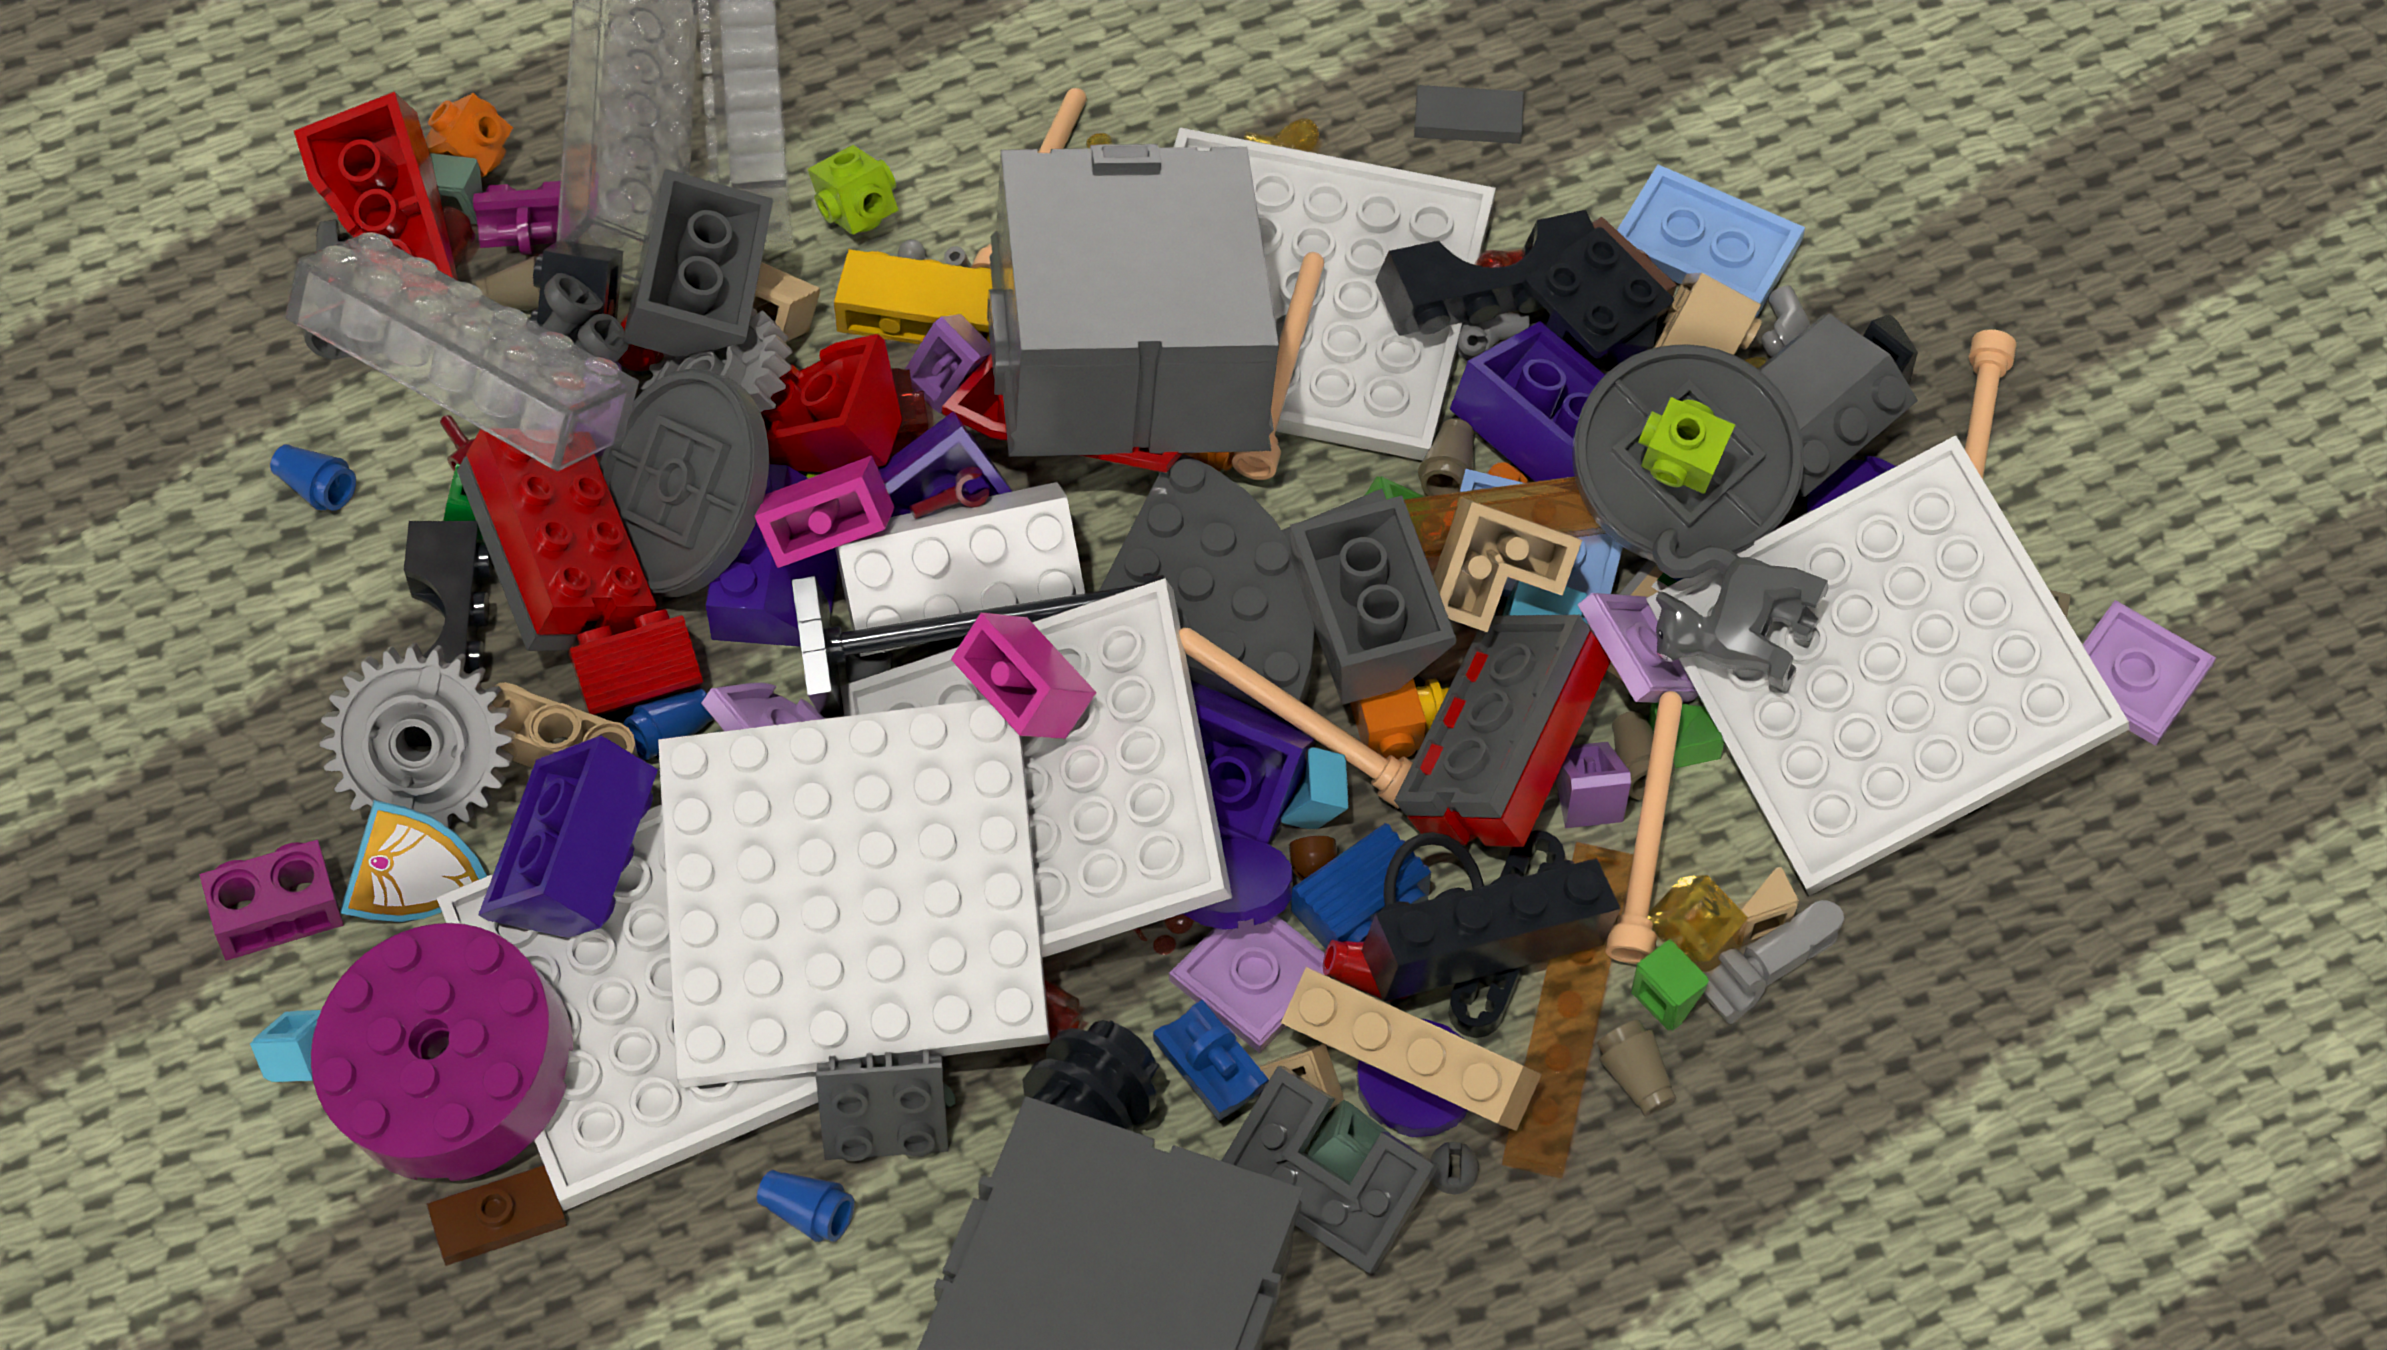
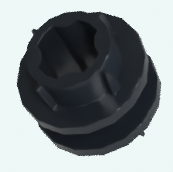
(1097, 1074)

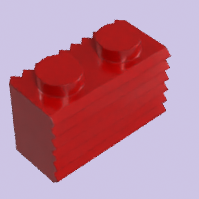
(634, 664)

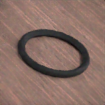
(1422, 840)

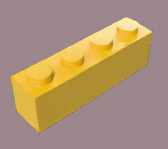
(907, 295)

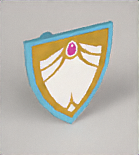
(406, 865)

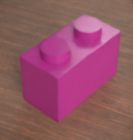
(824, 512)
(1023, 676)

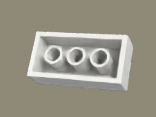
(963, 560)

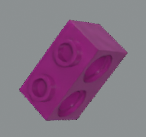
(274, 911)

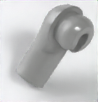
(1790, 323)
(1480, 337)

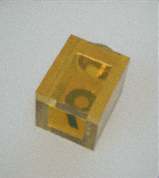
(1696, 917)

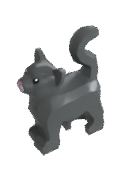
(1746, 607)

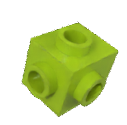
(853, 190)
(1684, 444)

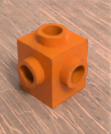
(469, 130)

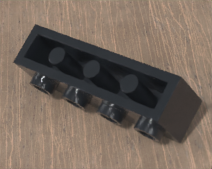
(1489, 928)

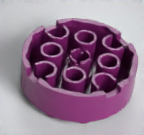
(432, 1110)

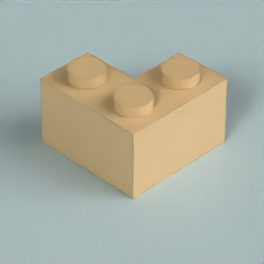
(1709, 316)
(1487, 549)

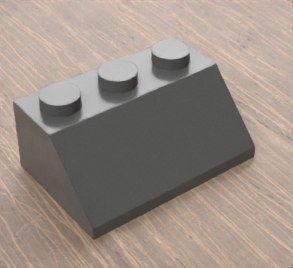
(697, 266)
(1839, 392)
(1370, 597)

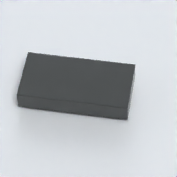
(1468, 114)

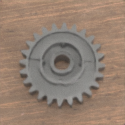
(751, 364)
(427, 696)

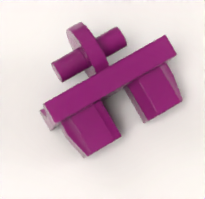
(518, 216)

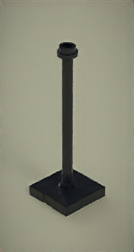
(827, 645)

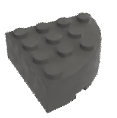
(1226, 576)

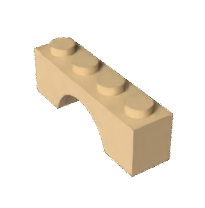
(1411, 1049)

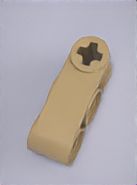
(542, 720)

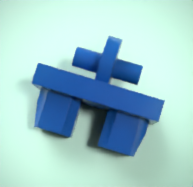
(1211, 1060)

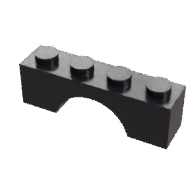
(1434, 288)
(446, 571)

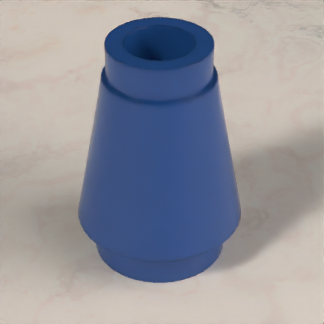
(315, 476)
(666, 719)
(808, 1204)

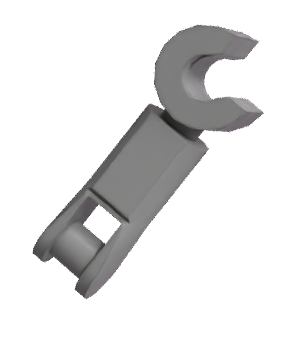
(1742, 978)

